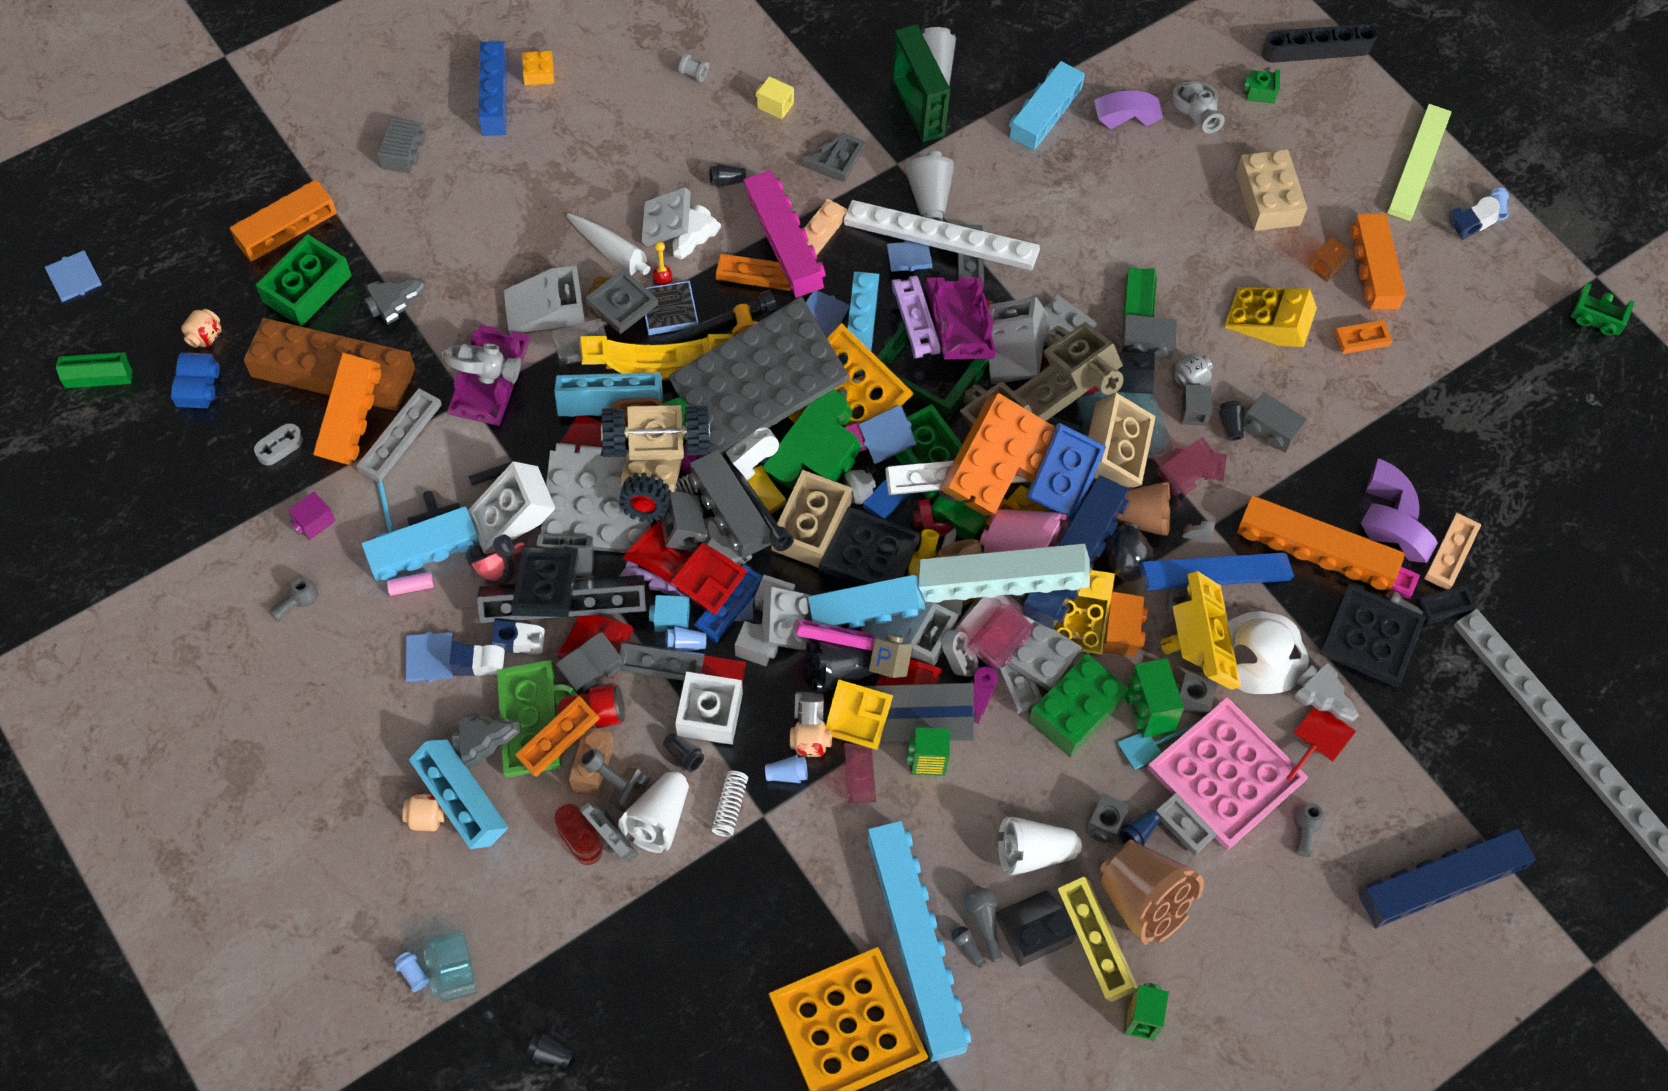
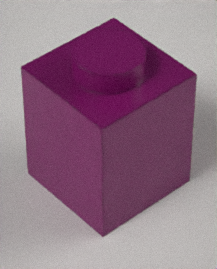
(310, 516)

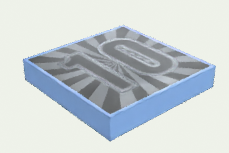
(674, 308)

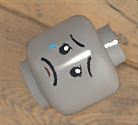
(1193, 370)

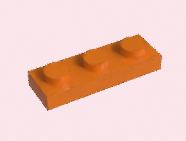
(751, 272)
(557, 736)

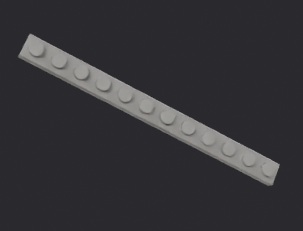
(1567, 736)

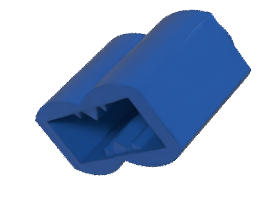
(194, 380)

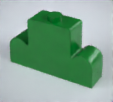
(816, 443)

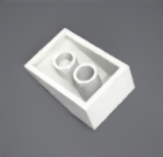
(511, 505)

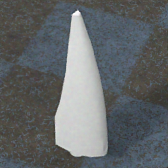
(612, 246)

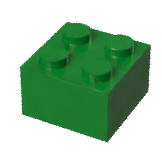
(1154, 698)

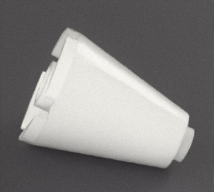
(656, 813)
(1035, 845)

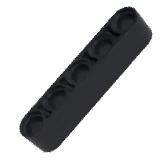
(1319, 43)

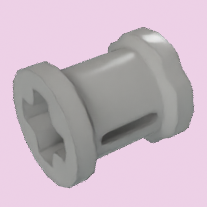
(693, 67)

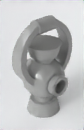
(1200, 103)
(483, 361)

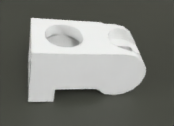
(752, 450)

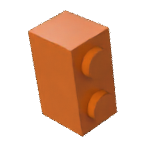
(1124, 624)

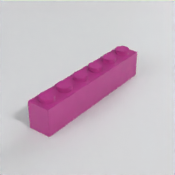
(784, 234)

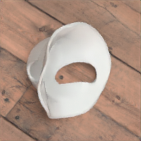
(1272, 642)

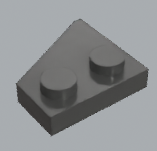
(837, 157)

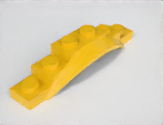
(646, 358)

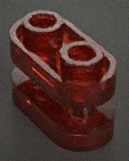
(578, 834)

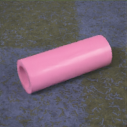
(410, 583)

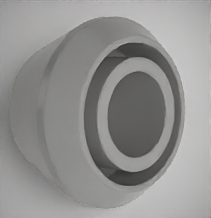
(860, 483)

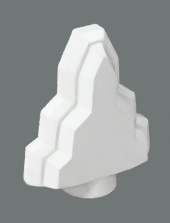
(699, 229)

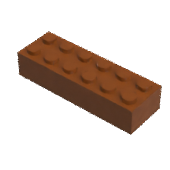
(312, 357)

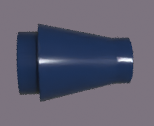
(1140, 827)

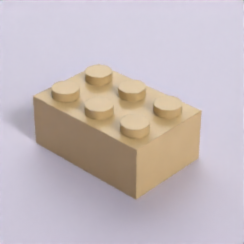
(1271, 190)
(1127, 434)
(813, 516)

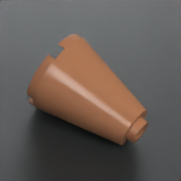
(1148, 508)

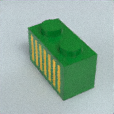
(929, 751)
(1146, 1012)

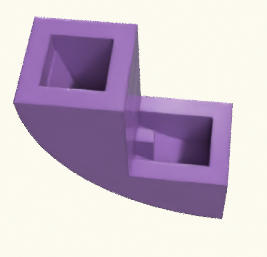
(1123, 105)
(1391, 484)
(1394, 526)

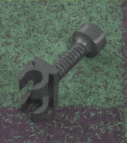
(593, 760)

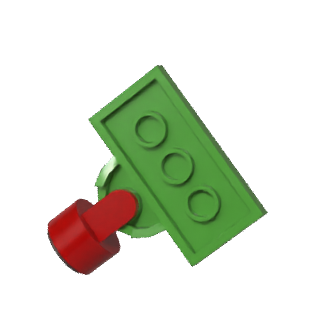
(534, 700)

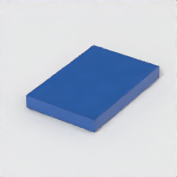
(1066, 471)

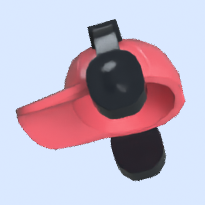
(498, 567)

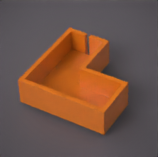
(999, 445)

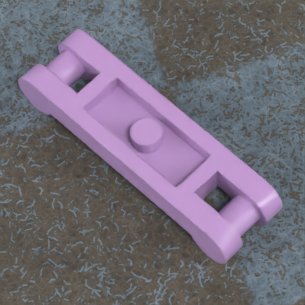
(916, 316)

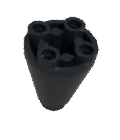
(834, 662)

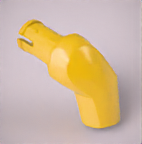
(926, 551)

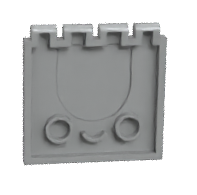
(587, 498)

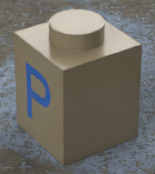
(891, 656)

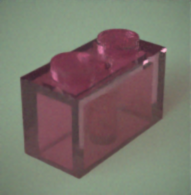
(1189, 466)
(1001, 636)

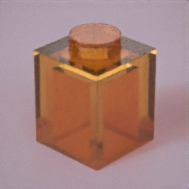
(1329, 259)

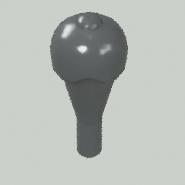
(982, 905)

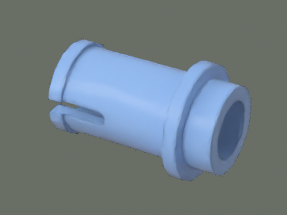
(1502, 196)
(411, 971)

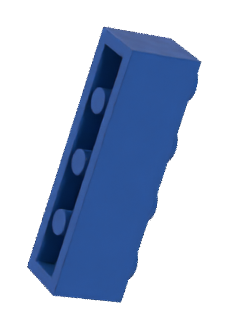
(493, 88)

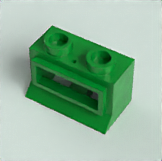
(1601, 313)

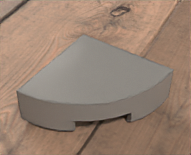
(1199, 532)

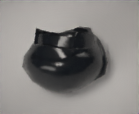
(1126, 552)

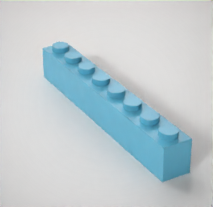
(917, 943)

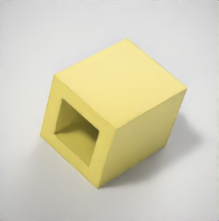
(775, 97)

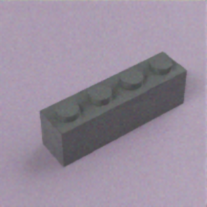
(730, 504)

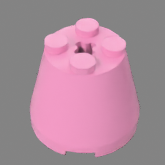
(1024, 530)

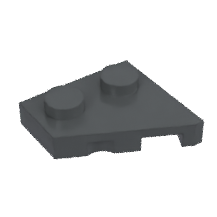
(607, 828)

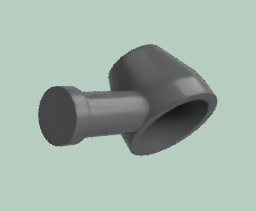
(297, 597)
(1308, 826)

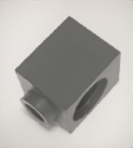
(1196, 405)
(1204, 688)
(1109, 808)

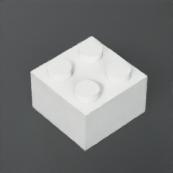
(709, 708)

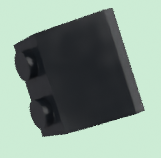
(1137, 372)
(1035, 927)

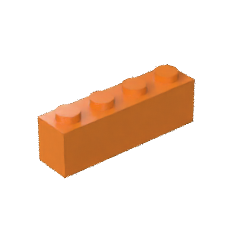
(283, 220)
(1377, 261)
(347, 409)

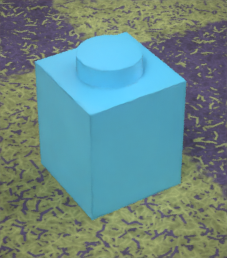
(669, 612)

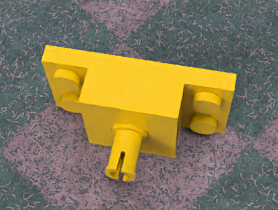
(1204, 632)

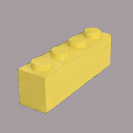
(1098, 939)

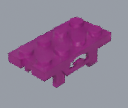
(959, 318)
(482, 400)

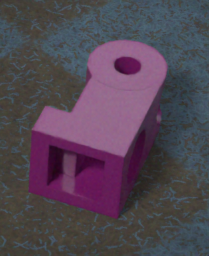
(984, 689)

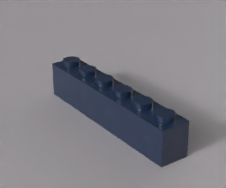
(1089, 527)
(1447, 877)

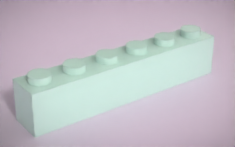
(1004, 573)

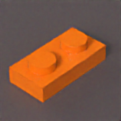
(1363, 337)

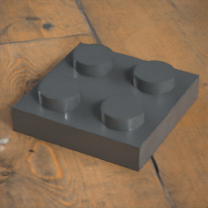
(621, 301)

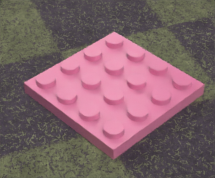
(1227, 772)

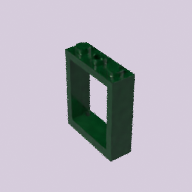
(920, 83)
(923, 398)

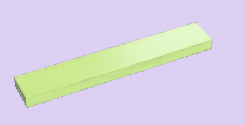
(1419, 162)

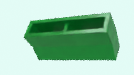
(1140, 292)
(94, 370)

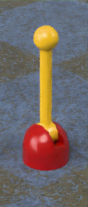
(661, 274)

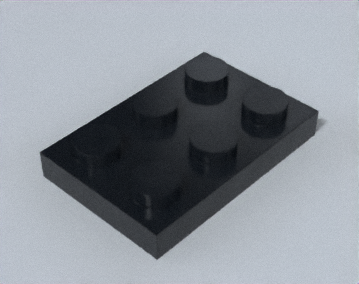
(545, 582)

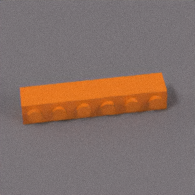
(1321, 543)

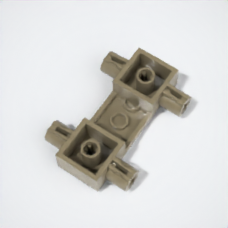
(1076, 365)

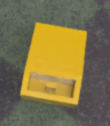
(1273, 314)
(1089, 613)

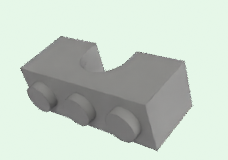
(749, 640)

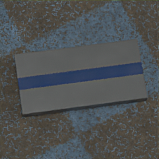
(929, 707)

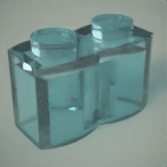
(451, 967)

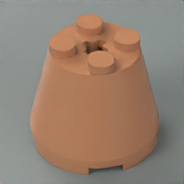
(1150, 891)

